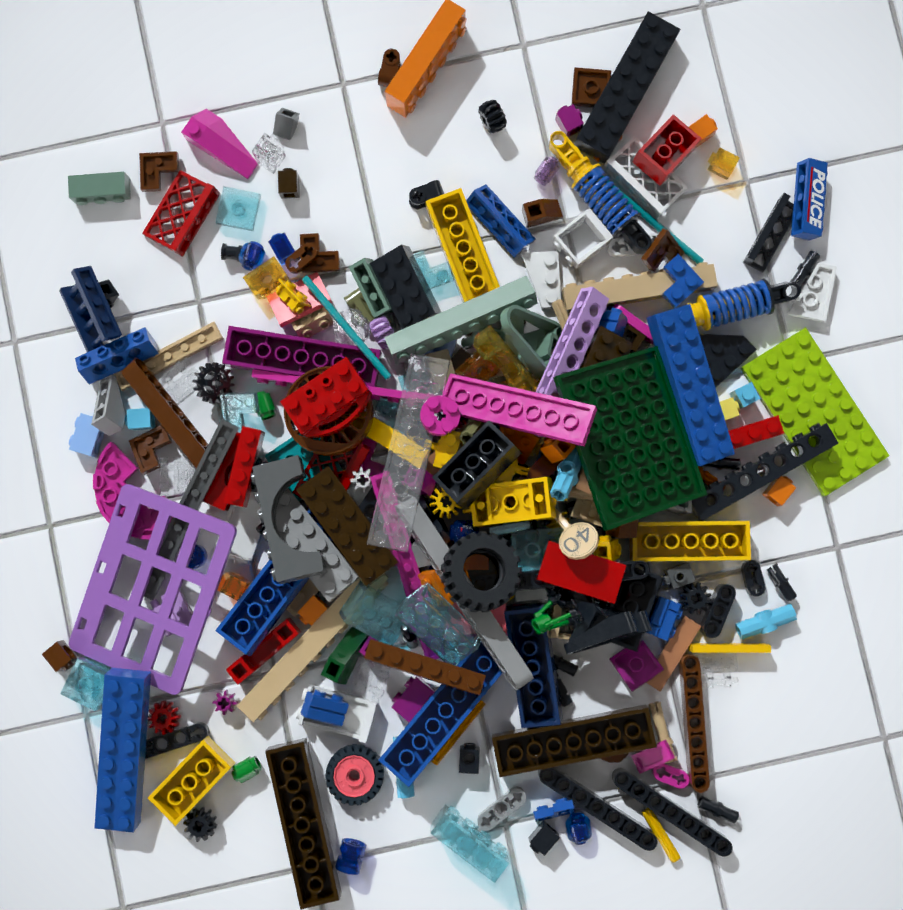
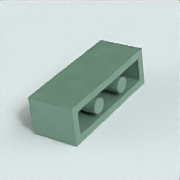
(99, 188)
(370, 288)

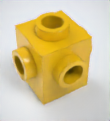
(608, 548)

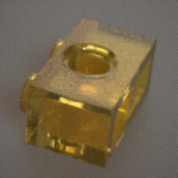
(255, 278)

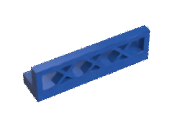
(498, 222)

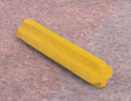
(661, 835)

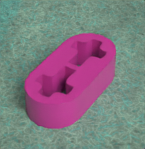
(668, 779)

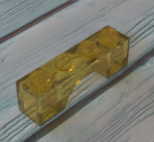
(493, 348)

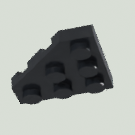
(725, 354)

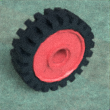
(343, 785)

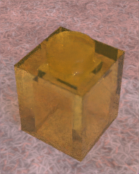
(722, 163)

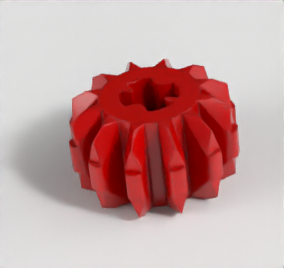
(167, 724)

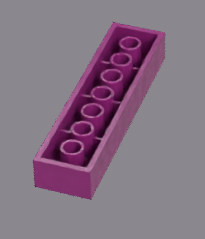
(291, 354)

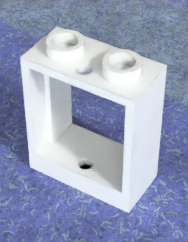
(595, 225)

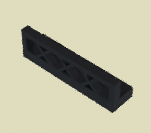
(768, 229)

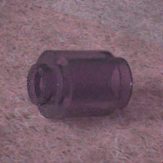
(547, 170)

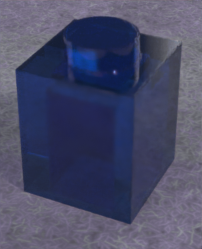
(281, 246)

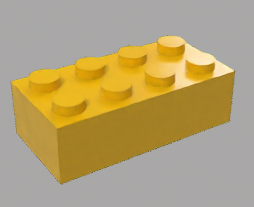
(191, 780)

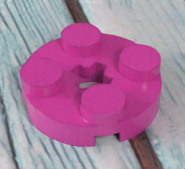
(449, 409)

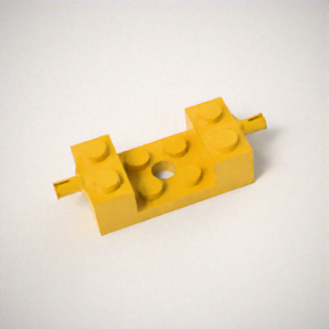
(451, 444)
(531, 498)

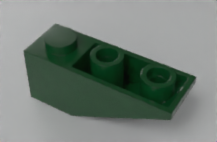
(344, 657)

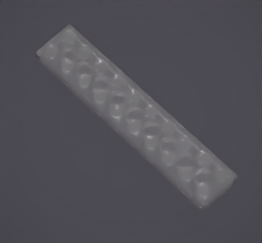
(407, 456)

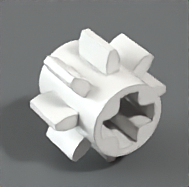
(357, 476)

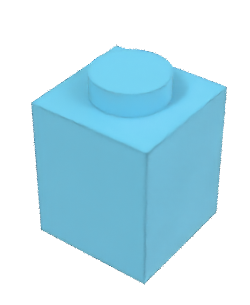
(745, 395)
(140, 419)

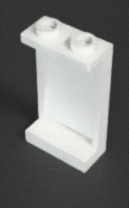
(247, 536)
(356, 721)

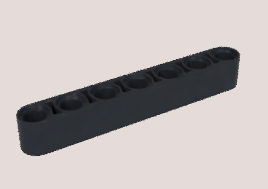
(604, 813)
(680, 816)

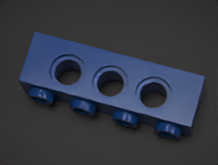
(116, 355)

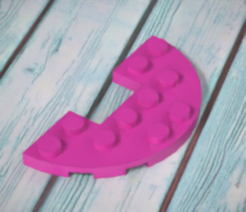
(110, 476)

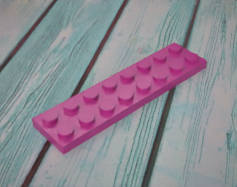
(521, 409)

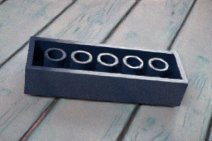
(540, 698)

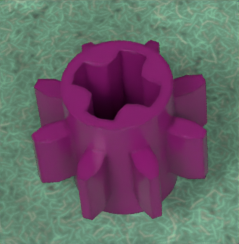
(221, 706)

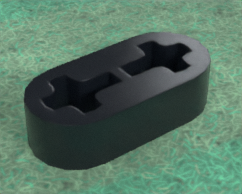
(757, 576)

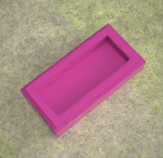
(653, 757)

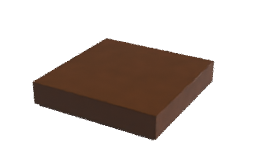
(588, 85)

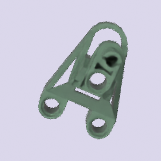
(532, 346)

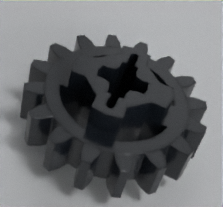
(215, 374)

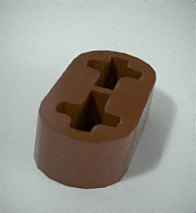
(304, 262)

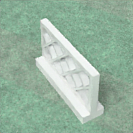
(634, 188)

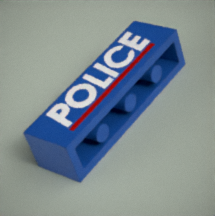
(809, 199)

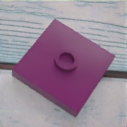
(636, 667)

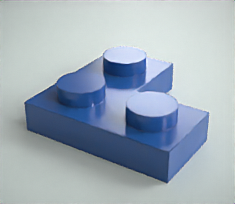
(685, 281)
(560, 808)

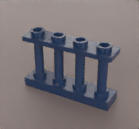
(89, 309)

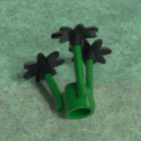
(544, 623)

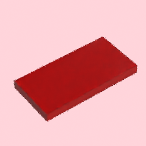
(588, 576)

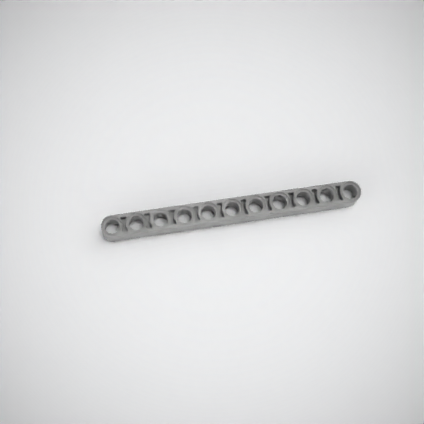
(483, 623)

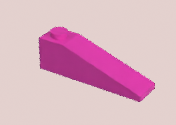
(215, 138)

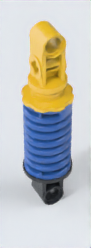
(600, 194)
(741, 303)

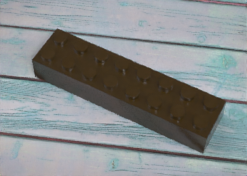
(574, 741)
(303, 823)

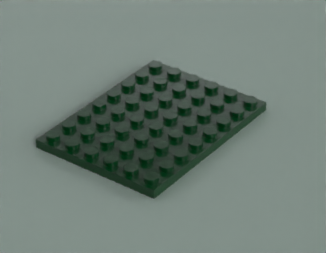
(637, 443)

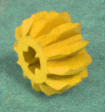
(439, 504)

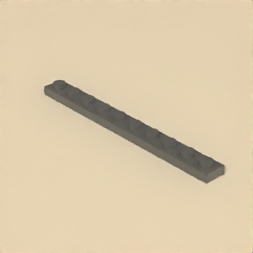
(194, 497)

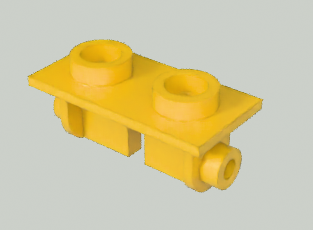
(298, 299)

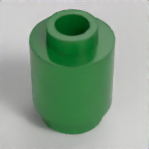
(266, 406)
(246, 769)

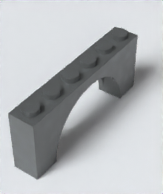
(271, 482)

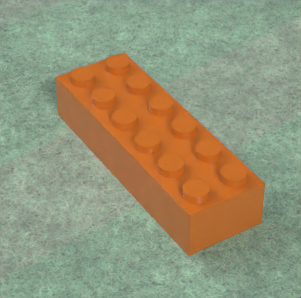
(426, 58)

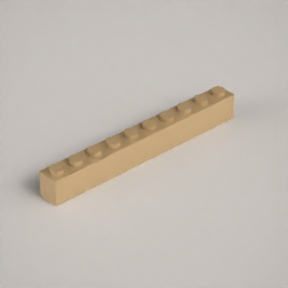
(297, 658)

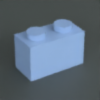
(86, 437)

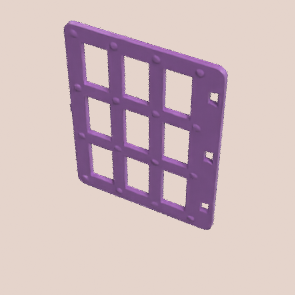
(100, 586)

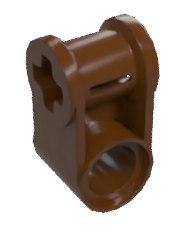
(389, 69)

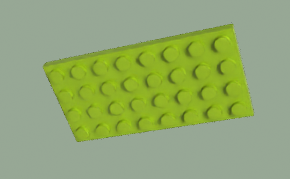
(805, 390)

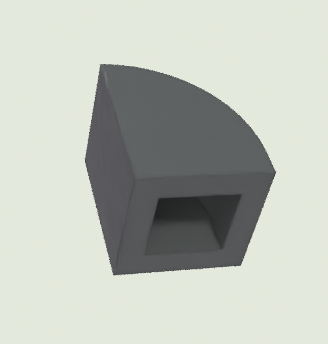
(285, 123)

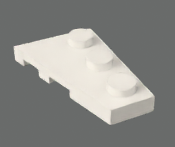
(544, 275)
(815, 294)

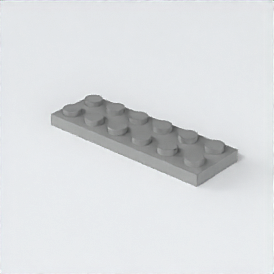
(304, 534)

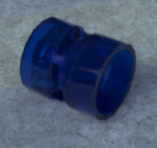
(351, 852)

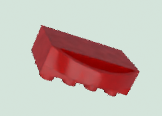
(327, 399)

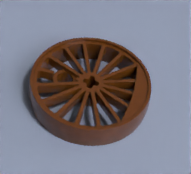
(328, 448)

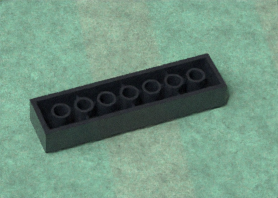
(626, 87)

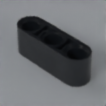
(725, 604)

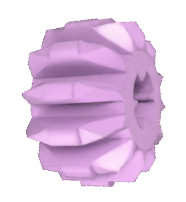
(381, 328)

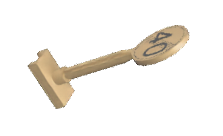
(577, 539)

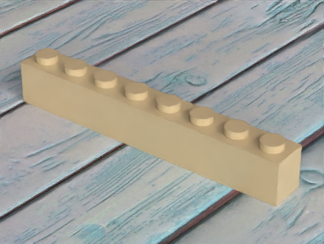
(637, 288)

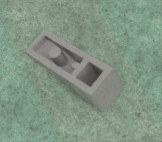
(108, 409)

